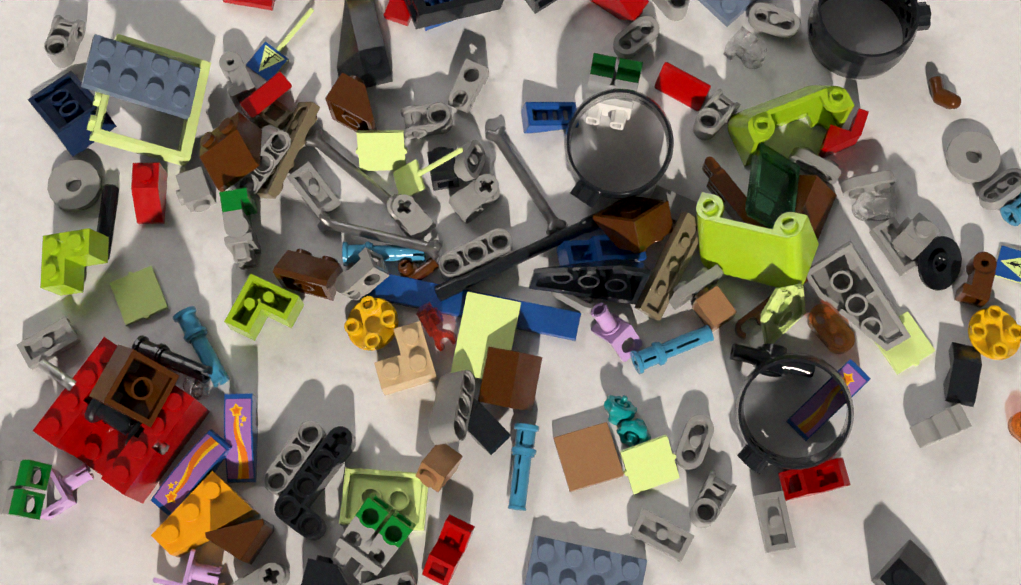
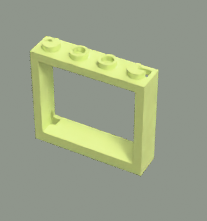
(183, 153)

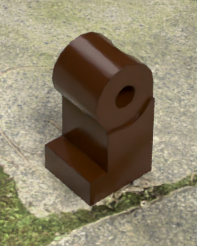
(980, 279)

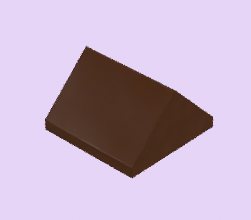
(814, 200)
(510, 379)
(243, 540)

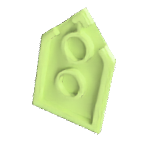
(782, 312)

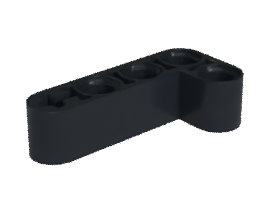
(320, 478)

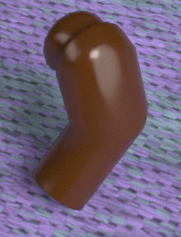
(942, 96)
(415, 270)

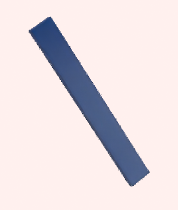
(532, 316)

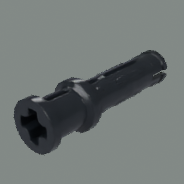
(162, 355)

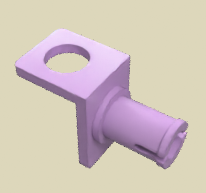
(614, 330)
(65, 486)
(195, 571)

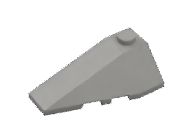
(853, 291)

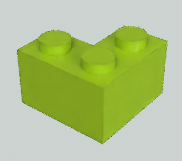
(66, 257)
(262, 301)

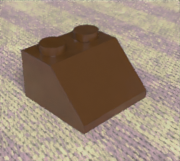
(350, 103)
(231, 150)
(635, 222)
(308, 273)
(134, 385)

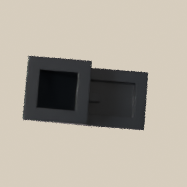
(963, 375)
(486, 429)

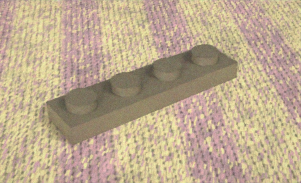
(297, 128)
(669, 267)

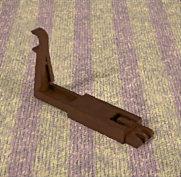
(734, 202)

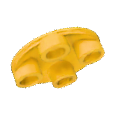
(372, 323)
(994, 333)

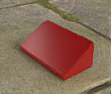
(682, 86)
(265, 95)

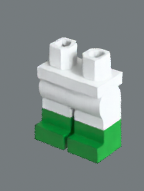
(601, 80)

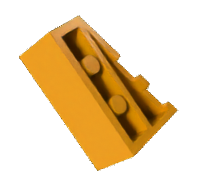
(206, 509)

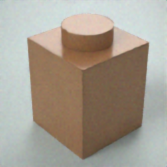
(713, 308)
(438, 466)

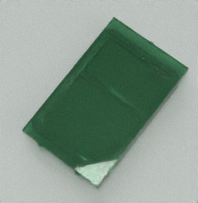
(771, 185)

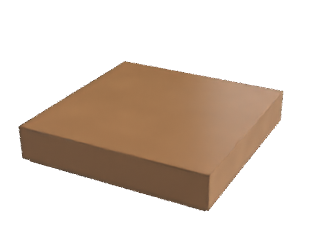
(588, 457)

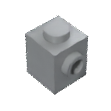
(195, 190)
(915, 235)

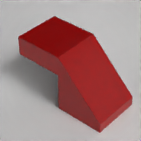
(838, 139)
(814, 480)
(448, 550)

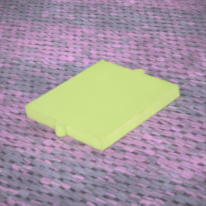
(381, 149)
(139, 295)
(910, 350)
(649, 464)

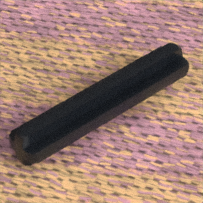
(108, 212)

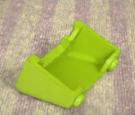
(818, 103)
(754, 252)

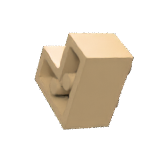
(412, 366)

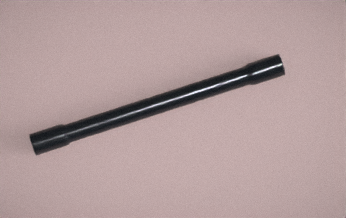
(458, 284)

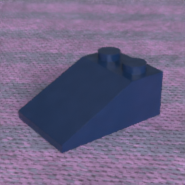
(67, 110)

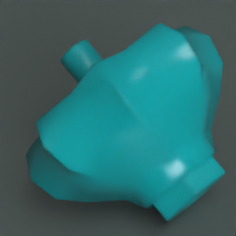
(619, 409)
(633, 432)

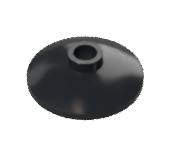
(940, 263)

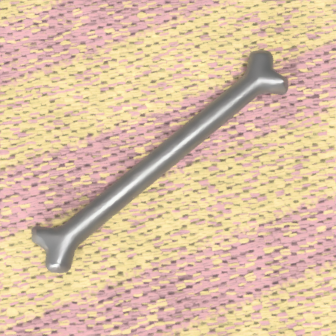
(316, 140)
(553, 222)
(327, 223)

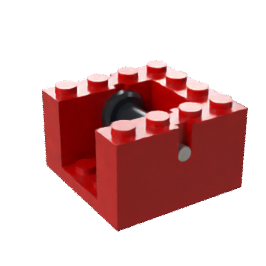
(121, 449)

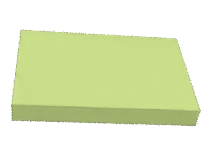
(484, 324)
(396, 488)

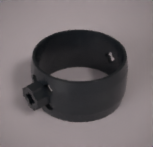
(912, 16)
(585, 190)
(756, 455)

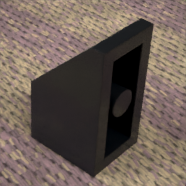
(323, 572)

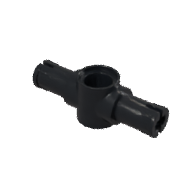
(757, 355)

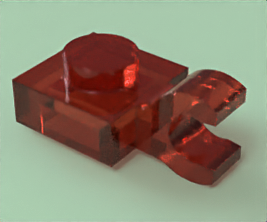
(432, 321)

